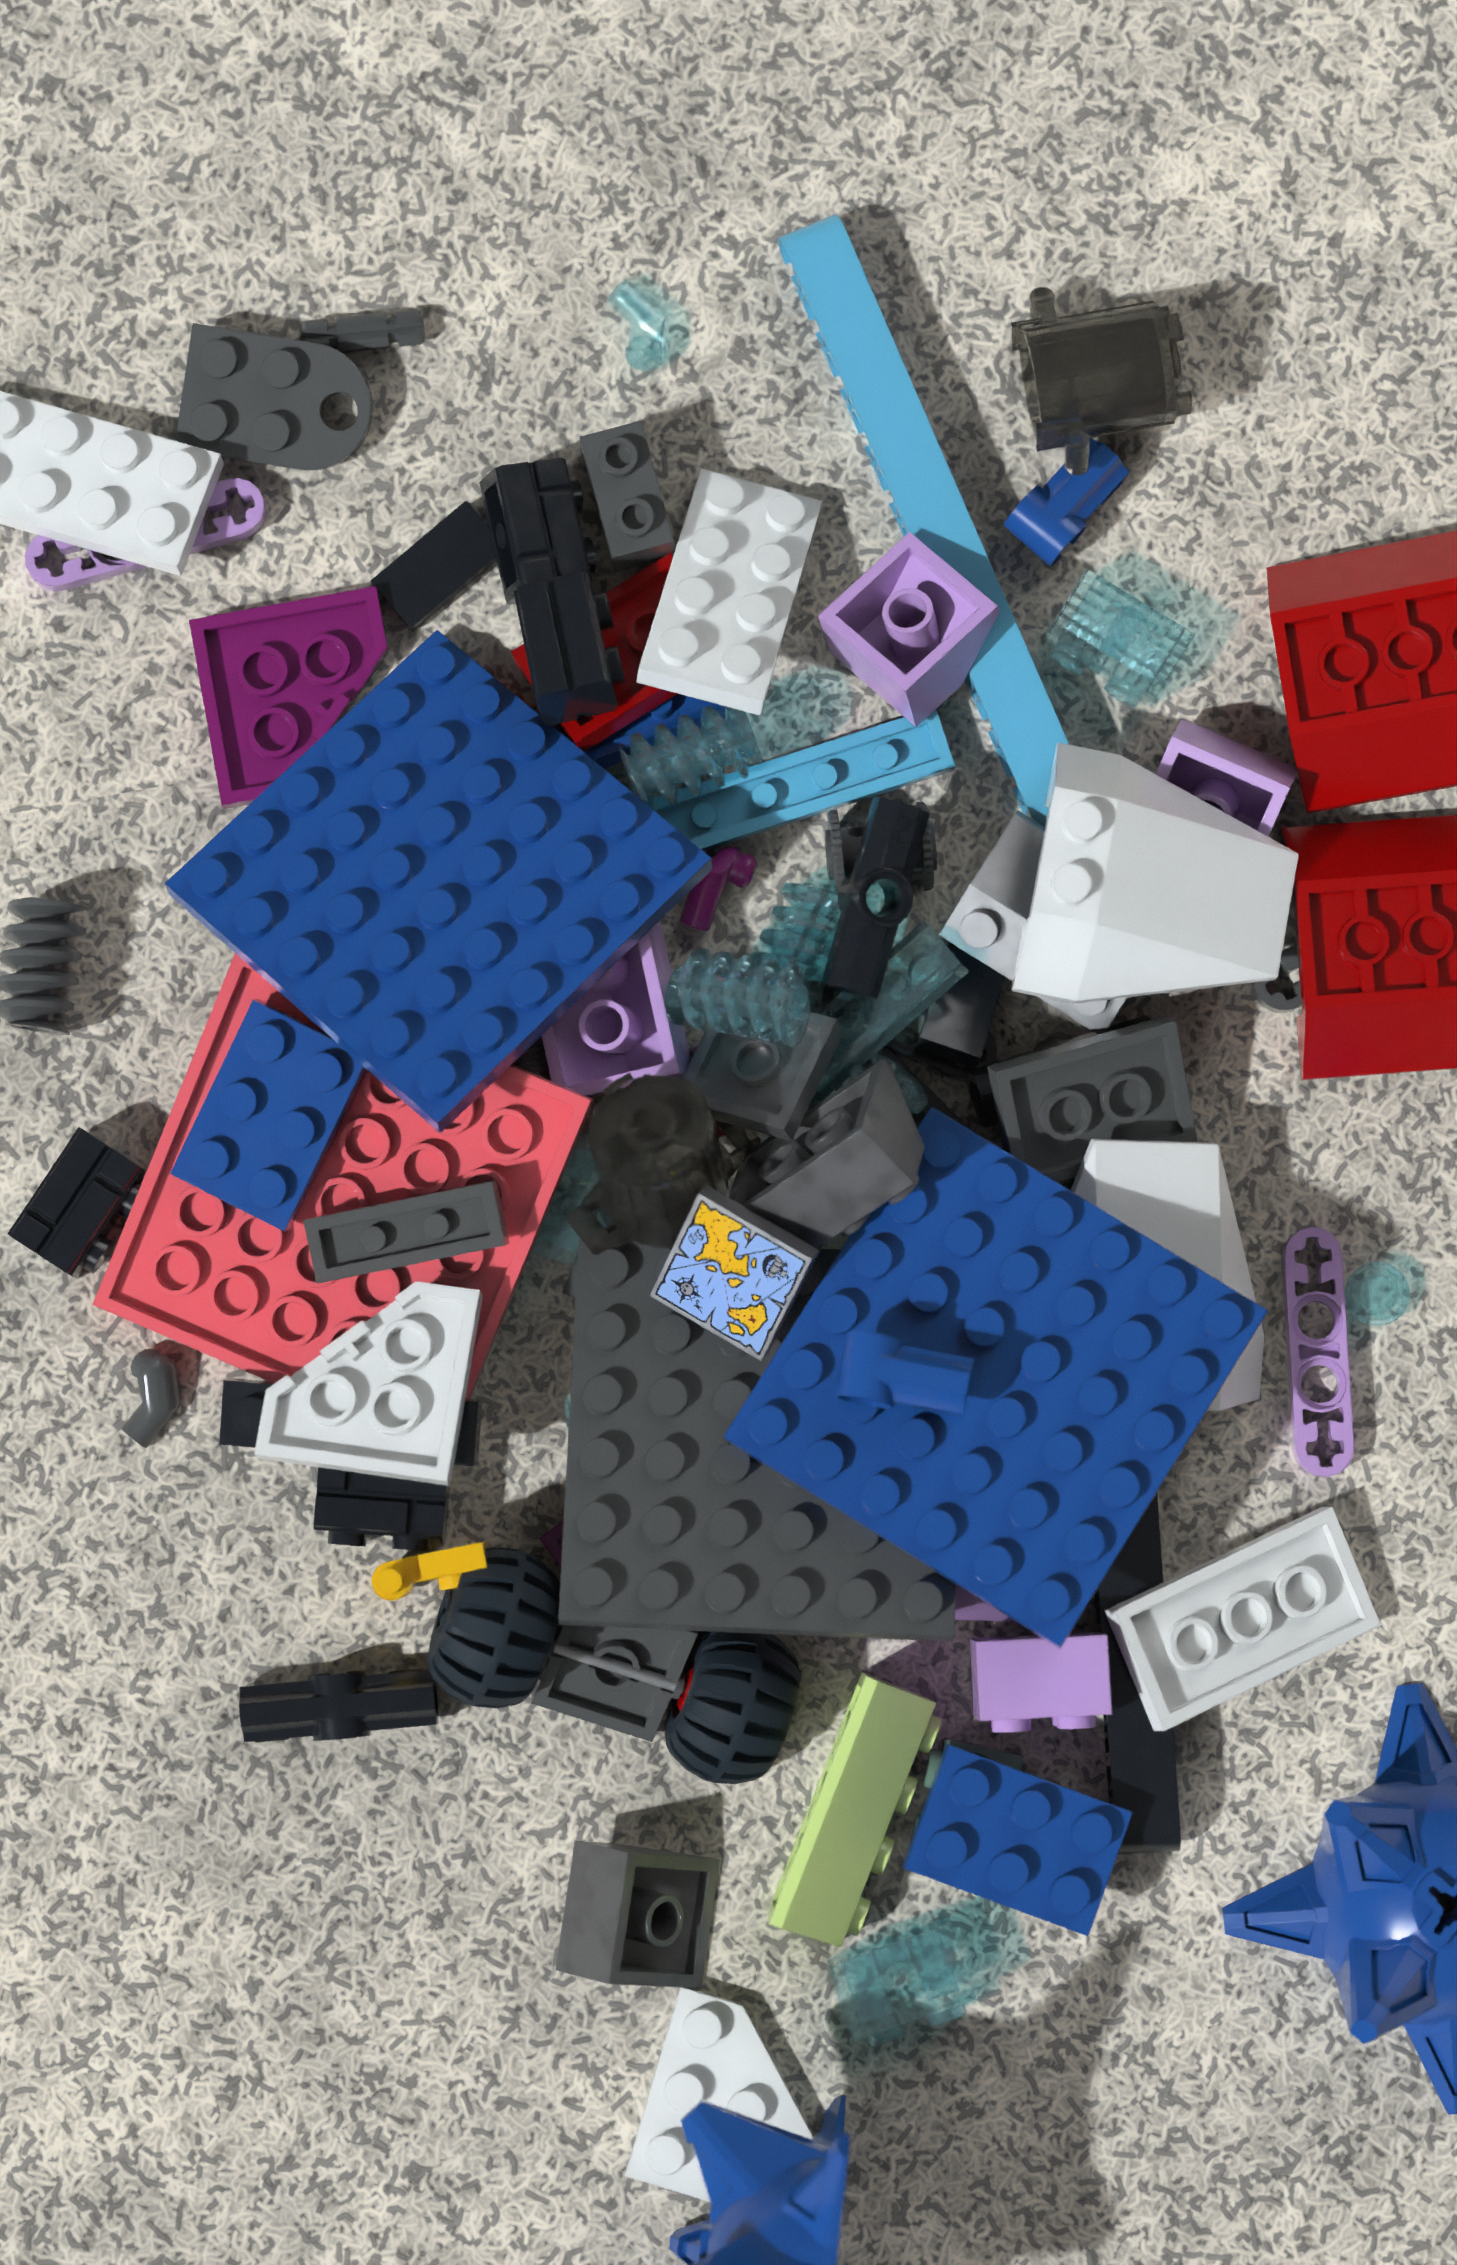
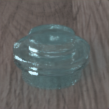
(1377, 1293)

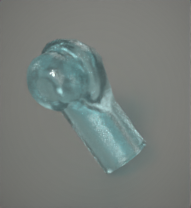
(647, 326)

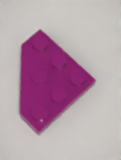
(282, 681)

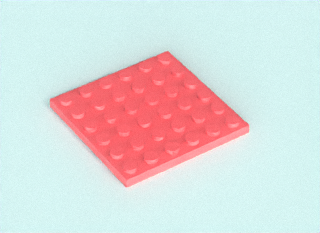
(251, 1290)

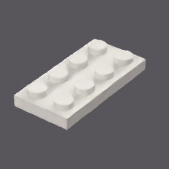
(102, 484)
(729, 592)
(1242, 1618)

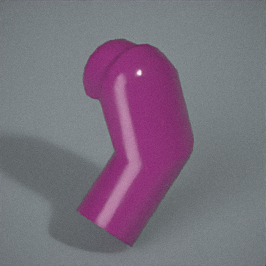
(704, 898)

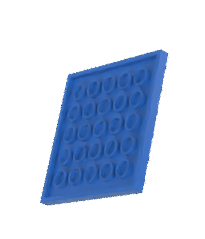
(439, 879)
(1078, 1396)

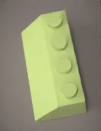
(852, 1810)

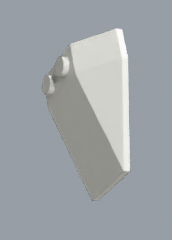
(1147, 889)
(1183, 1203)

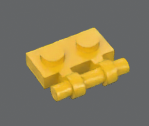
(397, 1577)

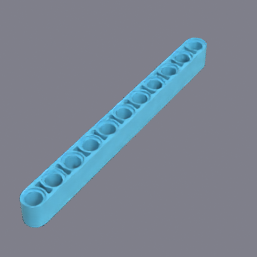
(924, 493)

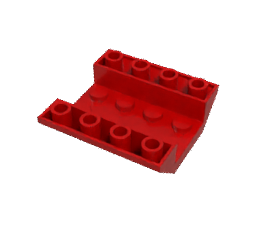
(1369, 669)
(1376, 946)

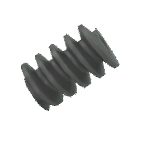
(39, 963)

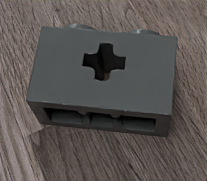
(627, 496)

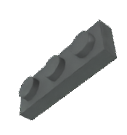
(406, 1232)

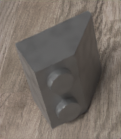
(637, 1915)

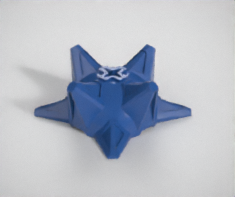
(1373, 1894)
(768, 2190)

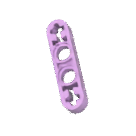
(227, 532)
(1327, 1351)

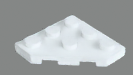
(382, 1392)
(714, 2058)

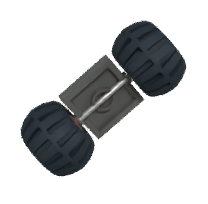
(727, 1689)

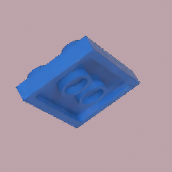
(270, 1116)
(1017, 1839)

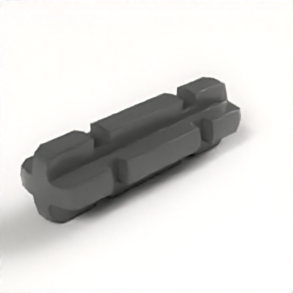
(366, 331)

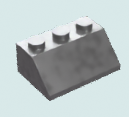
(997, 907)
(840, 1165)

